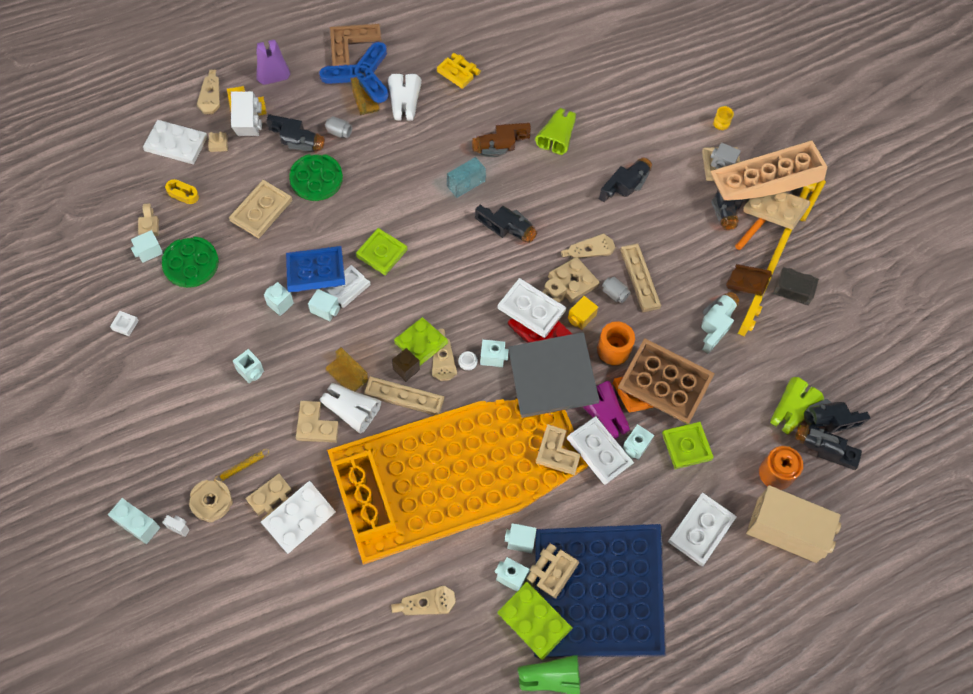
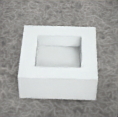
(124, 323)
(176, 524)

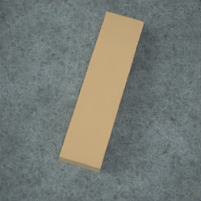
(640, 278)
(404, 396)

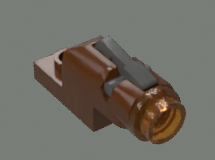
(502, 140)

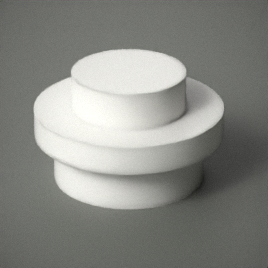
(467, 360)

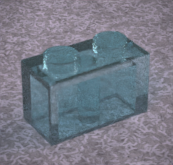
(466, 177)

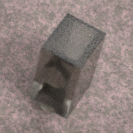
(796, 286)

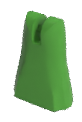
(556, 675)

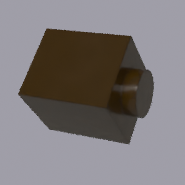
(406, 364)

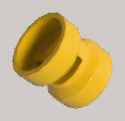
(723, 118)

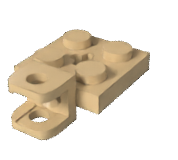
(561, 286)

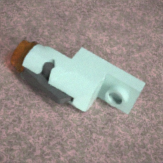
(717, 319)

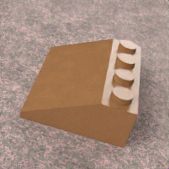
(666, 381)

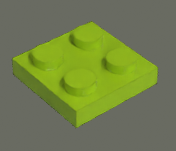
(381, 251)
(421, 340)
(687, 445)

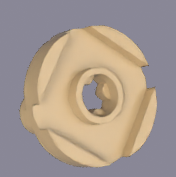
(211, 511)

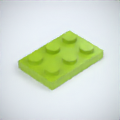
(534, 620)

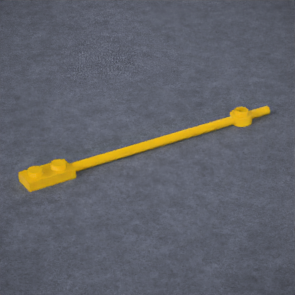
(755, 308)

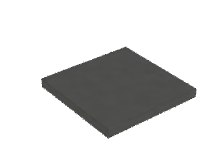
(553, 375)

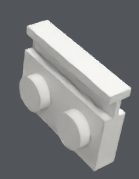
(354, 286)

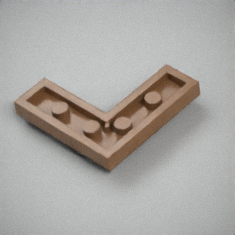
(351, 34)

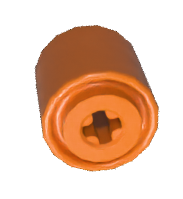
(618, 335)
(776, 475)

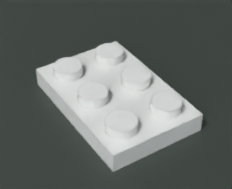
(175, 142)
(531, 308)
(600, 450)
(298, 517)
(702, 529)

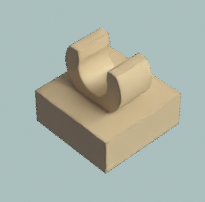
(218, 142)

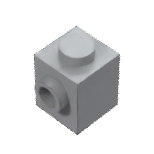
(724, 156)

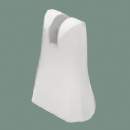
(404, 96)
(351, 406)

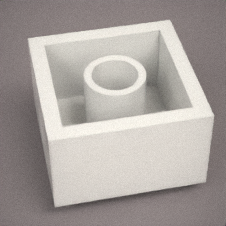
(245, 114)

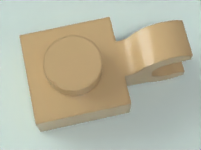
(148, 222)

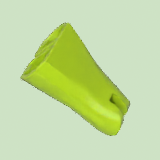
(557, 131)
(794, 404)

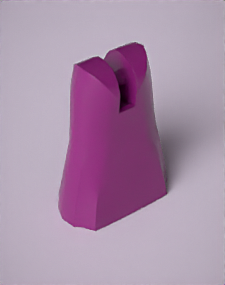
(608, 410)

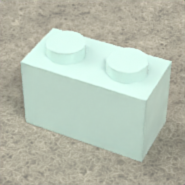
(134, 521)

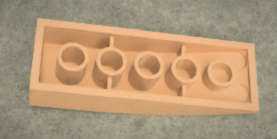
(771, 173)

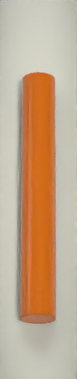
(750, 233)

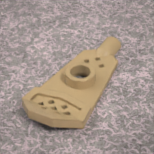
(209, 102)
(596, 245)
(444, 363)
(434, 602)

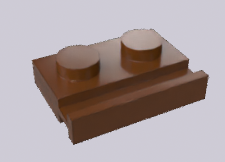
(749, 279)

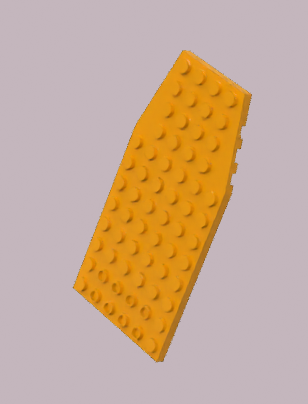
(445, 475)

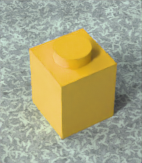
(582, 312)

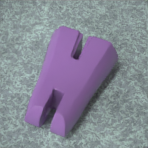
(271, 64)

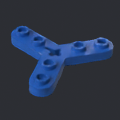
(367, 65)

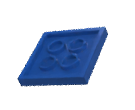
(315, 269)

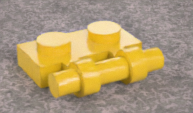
(455, 73)

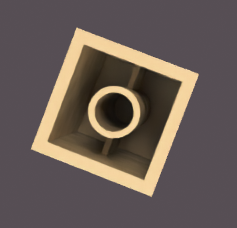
(794, 524)

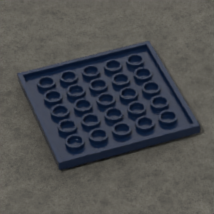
(612, 594)

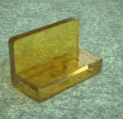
(363, 101)
(347, 371)

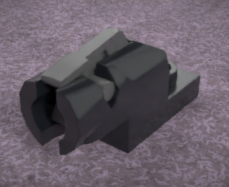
(834, 416)

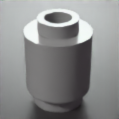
(338, 127)
(616, 289)

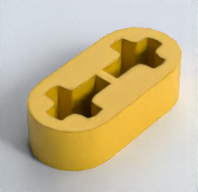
(183, 189)

